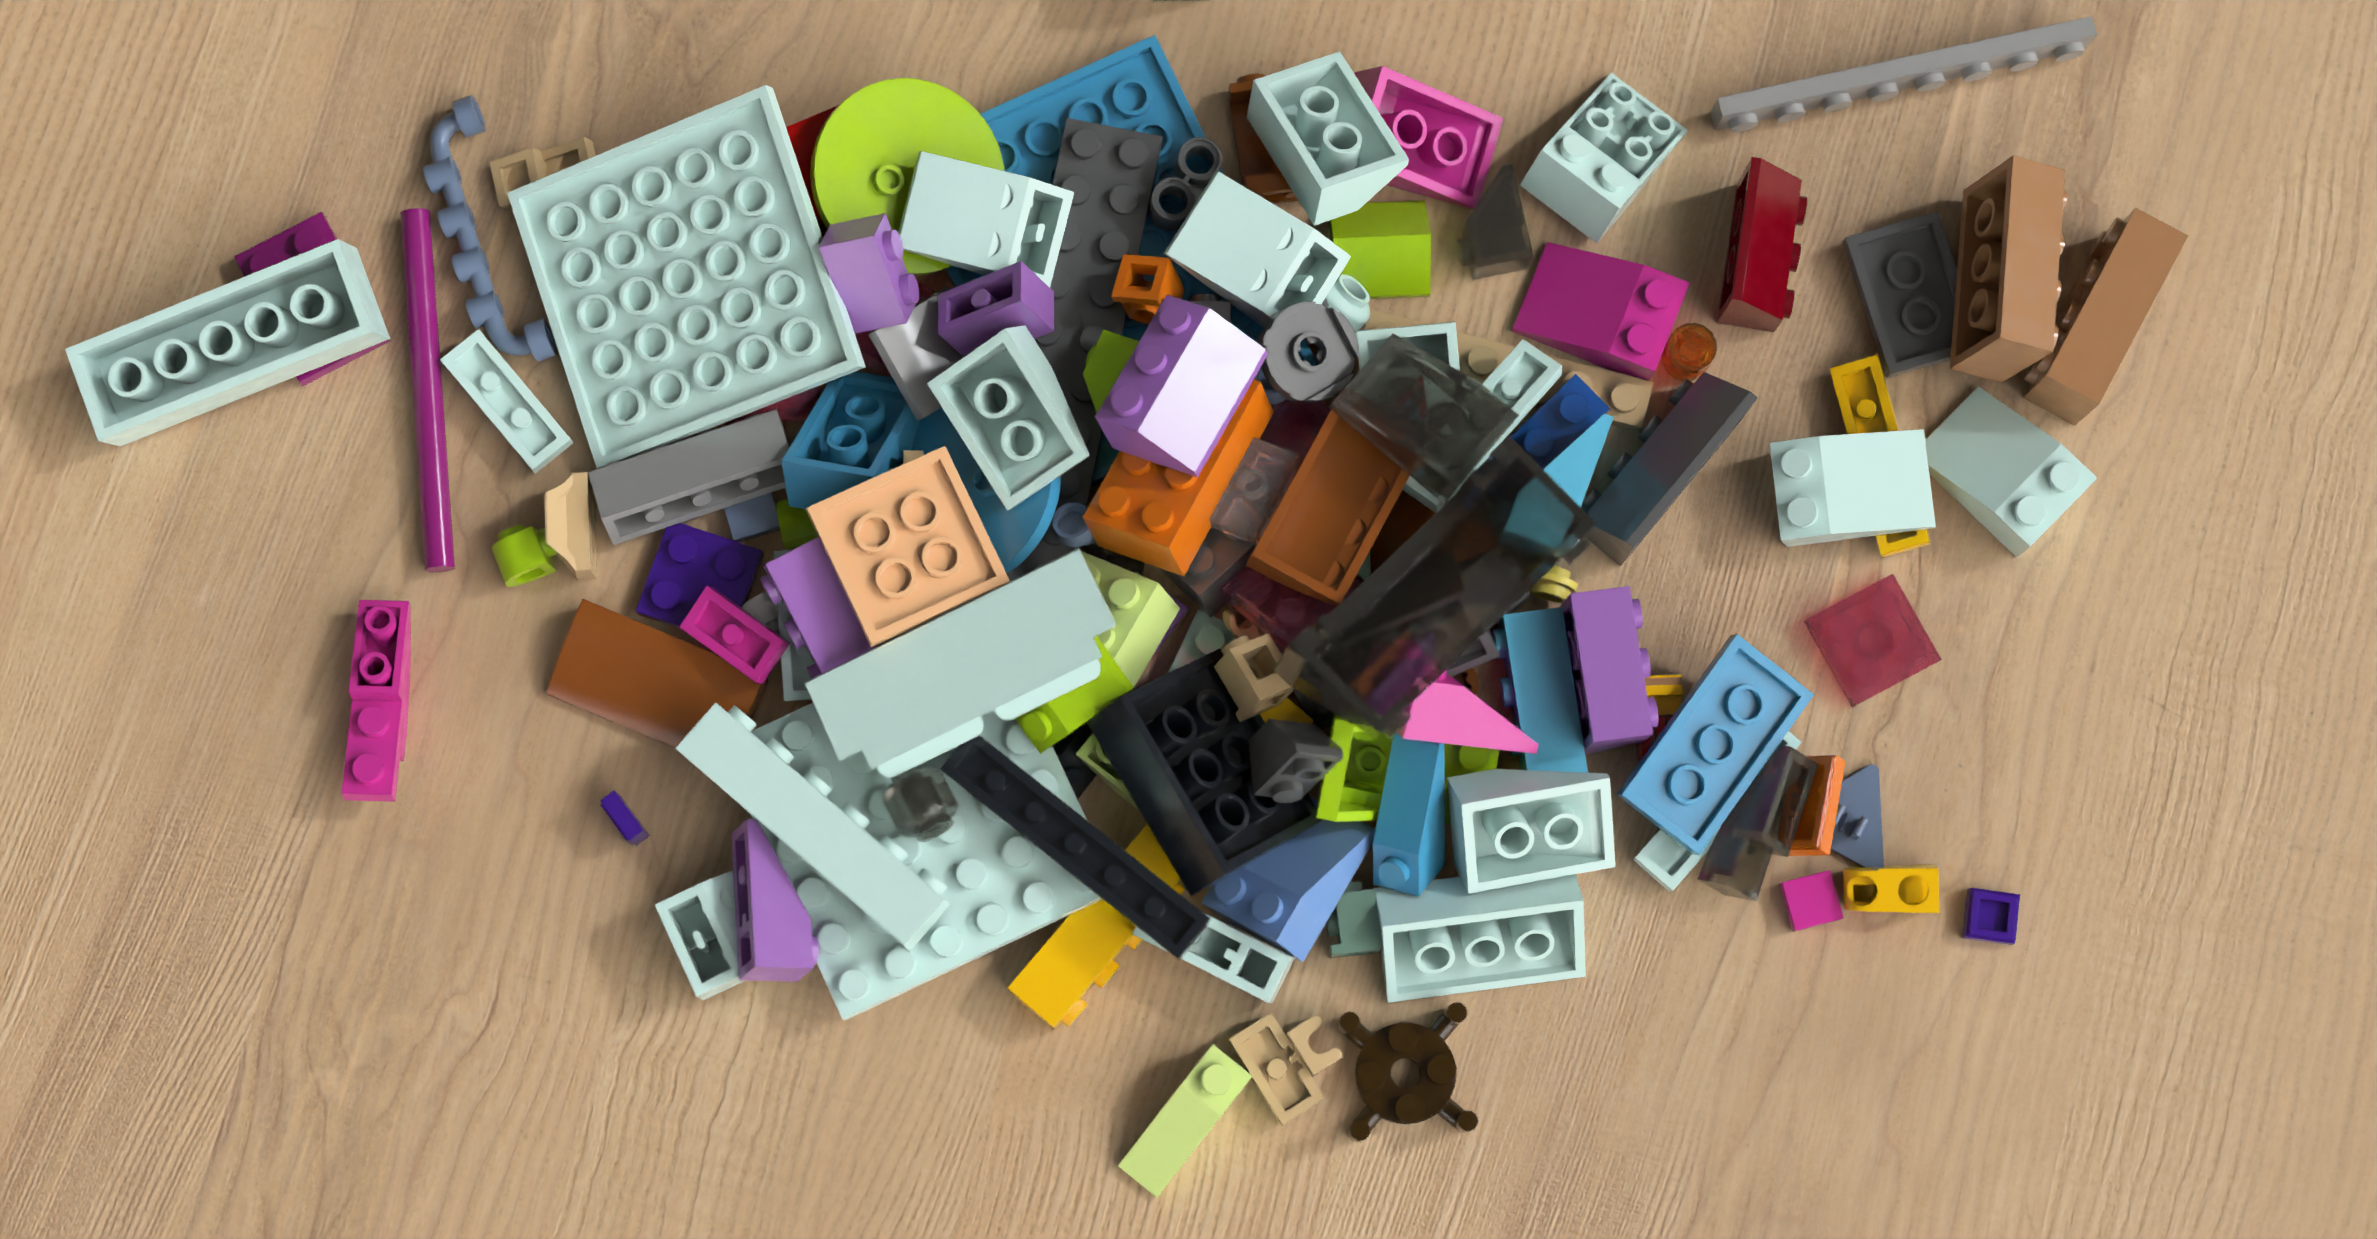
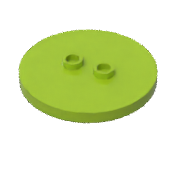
(872, 147)

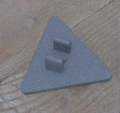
(1859, 819)

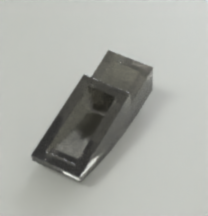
(1759, 826)

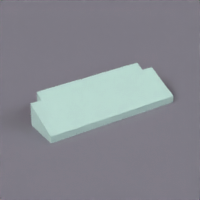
(984, 656)

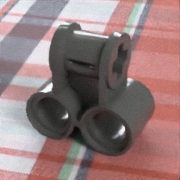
(1185, 184)

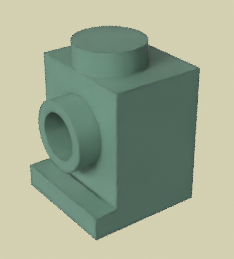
(1355, 923)

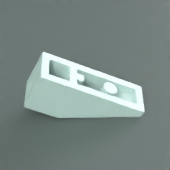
(1236, 959)

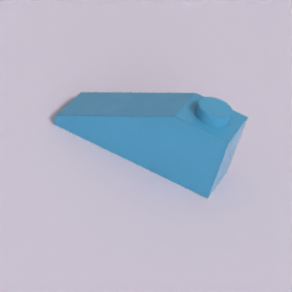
(1411, 817)

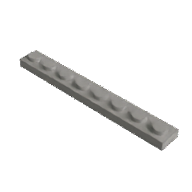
(1922, 71)

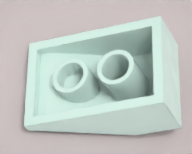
(1011, 414)
(2005, 470)
(1851, 486)
(1529, 826)

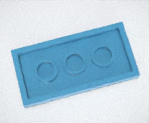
(1715, 744)

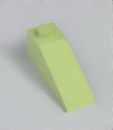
(1185, 1120)

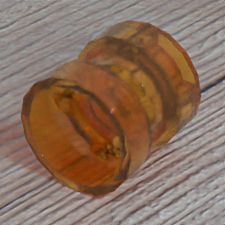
(1692, 343)

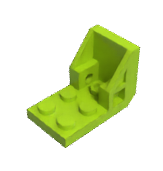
(1356, 783)

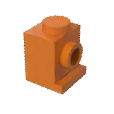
(1141, 297)

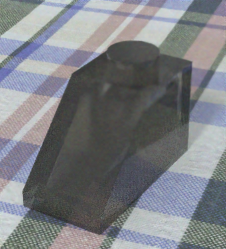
(1496, 231)

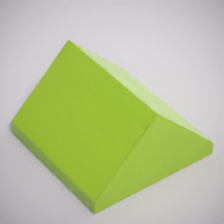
(1387, 248)

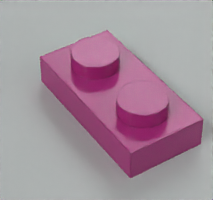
(734, 634)

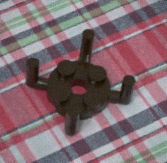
(1436, 1068)

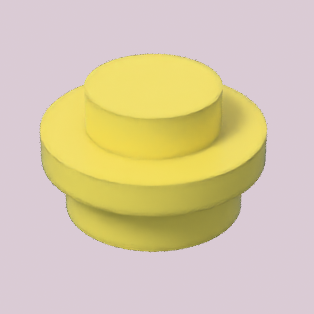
(1554, 586)

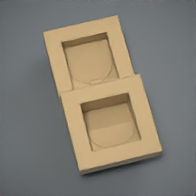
(531, 165)

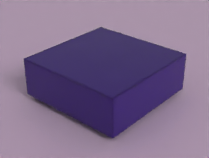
(624, 818)
(1991, 916)

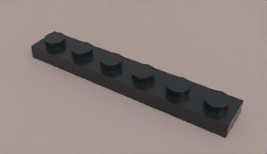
(1076, 845)

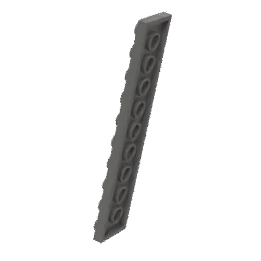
(1112, 189)

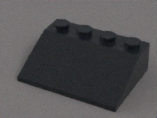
(1192, 774)

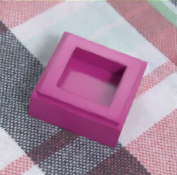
(1811, 901)

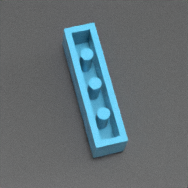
(1541, 689)

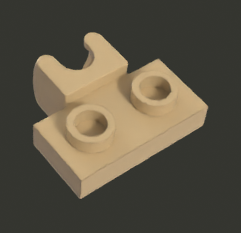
(1284, 1064)

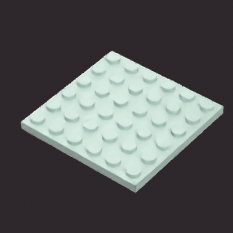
(685, 278)
(992, 873)

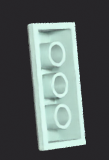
(1479, 939)

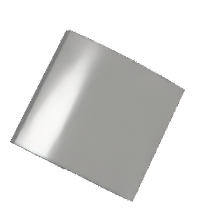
(916, 355)

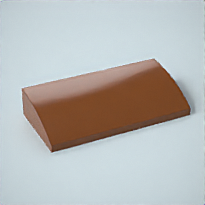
(1329, 514)
(645, 676)

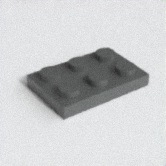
(1906, 291)

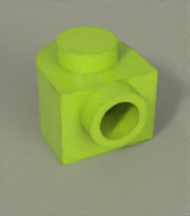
(523, 555)

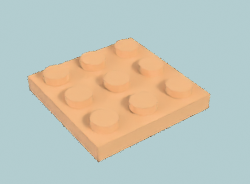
(907, 546)

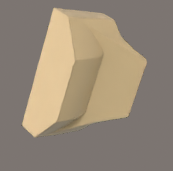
(572, 525)

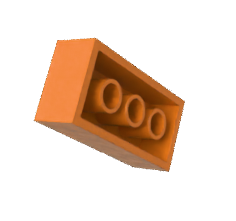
(1165, 513)

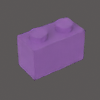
(869, 272)
(995, 302)

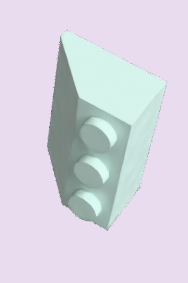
(1325, 136)

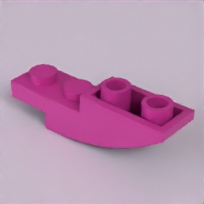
(379, 700)

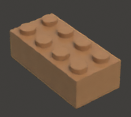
(2008, 269)
(2105, 315)

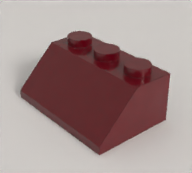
(1762, 248)

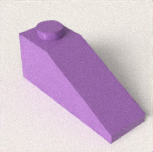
(770, 918)

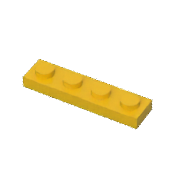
(1869, 409)

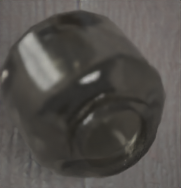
(920, 803)

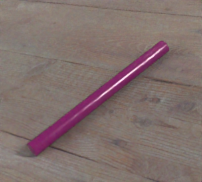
(427, 390)

